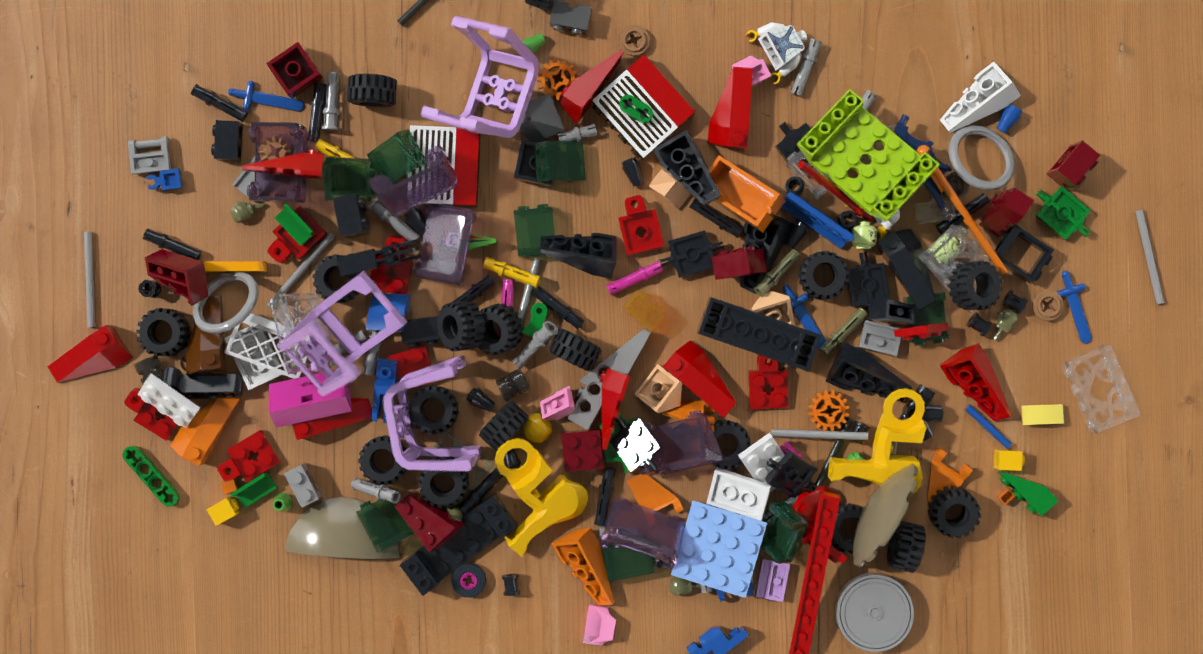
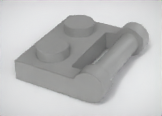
(151, 161)

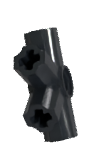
(932, 413)

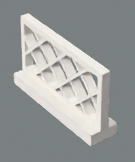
(266, 325)

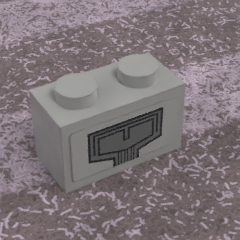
(303, 485)

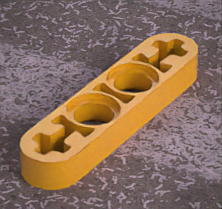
(230, 266)

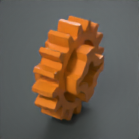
(546, 74)
(826, 401)

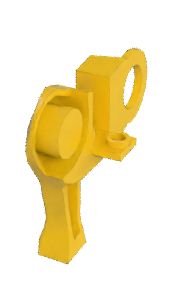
(883, 462)
(556, 504)

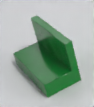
(294, 225)
(255, 489)

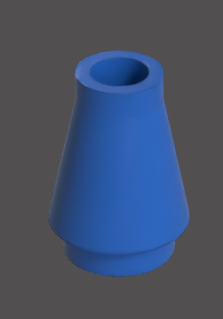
(1009, 117)

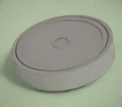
(874, 612)

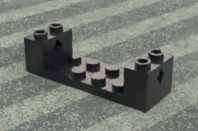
(758, 334)
(482, 527)

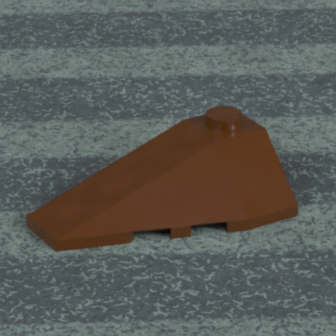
(207, 349)

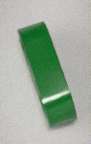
(633, 112)

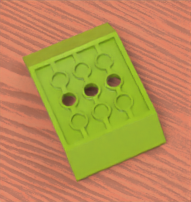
(849, 134)

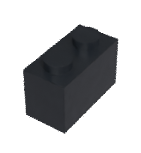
(227, 140)
(892, 312)
(420, 330)

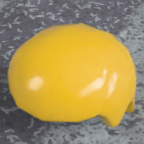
(536, 429)

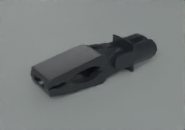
(368, 259)

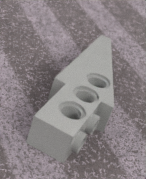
(620, 361)

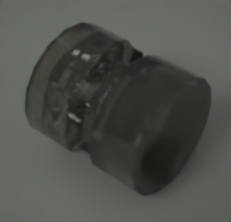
(958, 185)
(149, 366)
(512, 385)

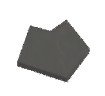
(541, 119)

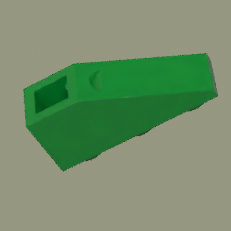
(1036, 496)

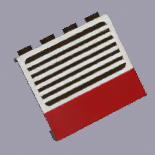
(652, 88)
(464, 154)

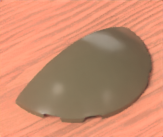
(883, 514)
(335, 531)

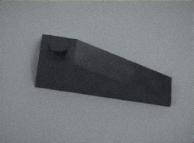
(687, 165)
(770, 241)
(901, 253)
(589, 254)
(860, 371)

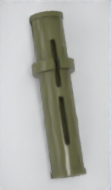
(771, 279)
(827, 347)

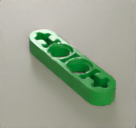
(153, 473)

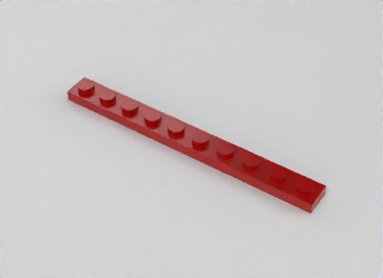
(814, 573)

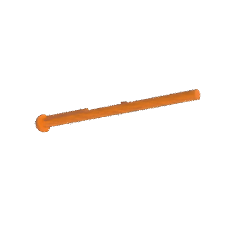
(944, 185)

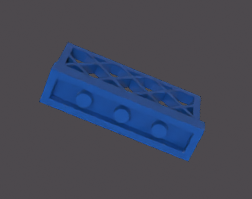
(816, 220)

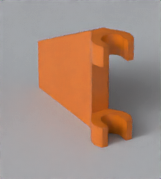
(687, 406)
(943, 476)
(652, 494)

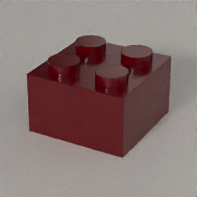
(294, 70)
(1073, 164)
(738, 262)
(582, 450)

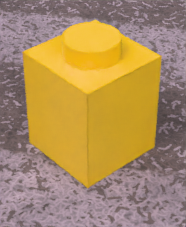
(1008, 459)
(224, 510)

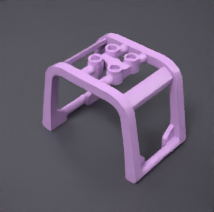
(527, 61)
(320, 350)
(401, 425)

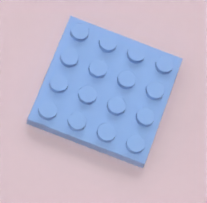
(719, 549)

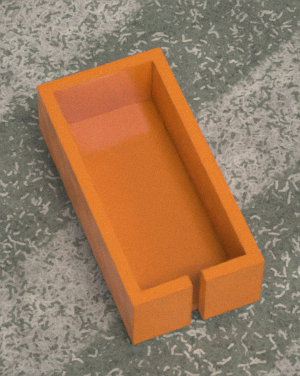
(745, 194)

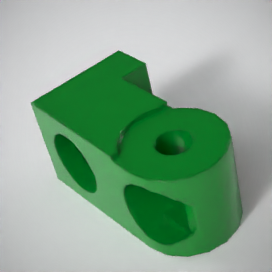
(539, 314)

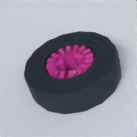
(460, 585)

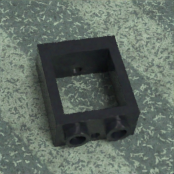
(1007, 240)

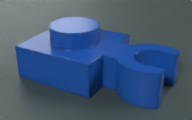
(168, 180)

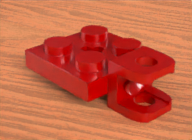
(636, 218)
(288, 245)
(399, 283)
(767, 374)
(147, 416)
(240, 463)
(834, 555)

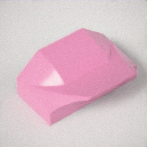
(760, 70)
(557, 405)
(599, 625)

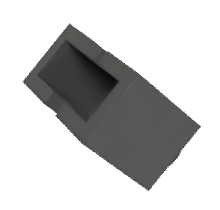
(570, 18)

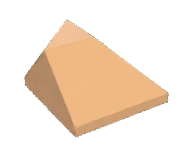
(669, 188)
(775, 306)
(660, 390)

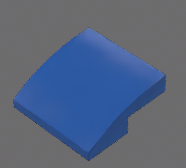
(376, 311)

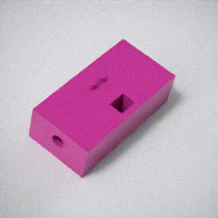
(299, 401)

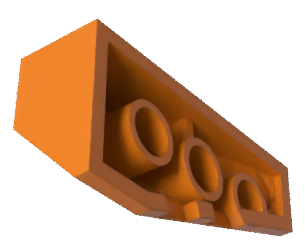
(204, 430)
(584, 556)

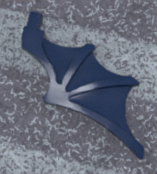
(901, 131)

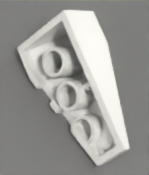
(985, 96)

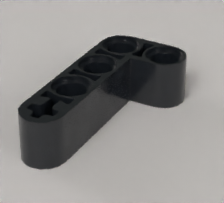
(204, 385)

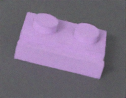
(772, 580)

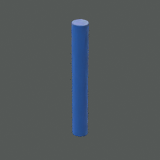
(988, 426)

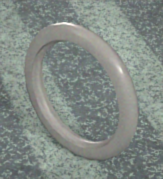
(964, 174)
(239, 317)

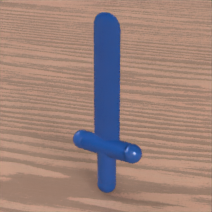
(264, 98)
(1075, 305)
(802, 313)

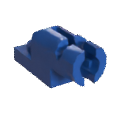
(385, 378)
(717, 641)

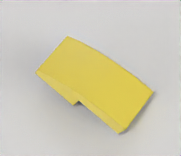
(1042, 414)

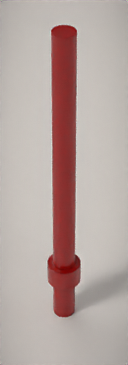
(835, 191)

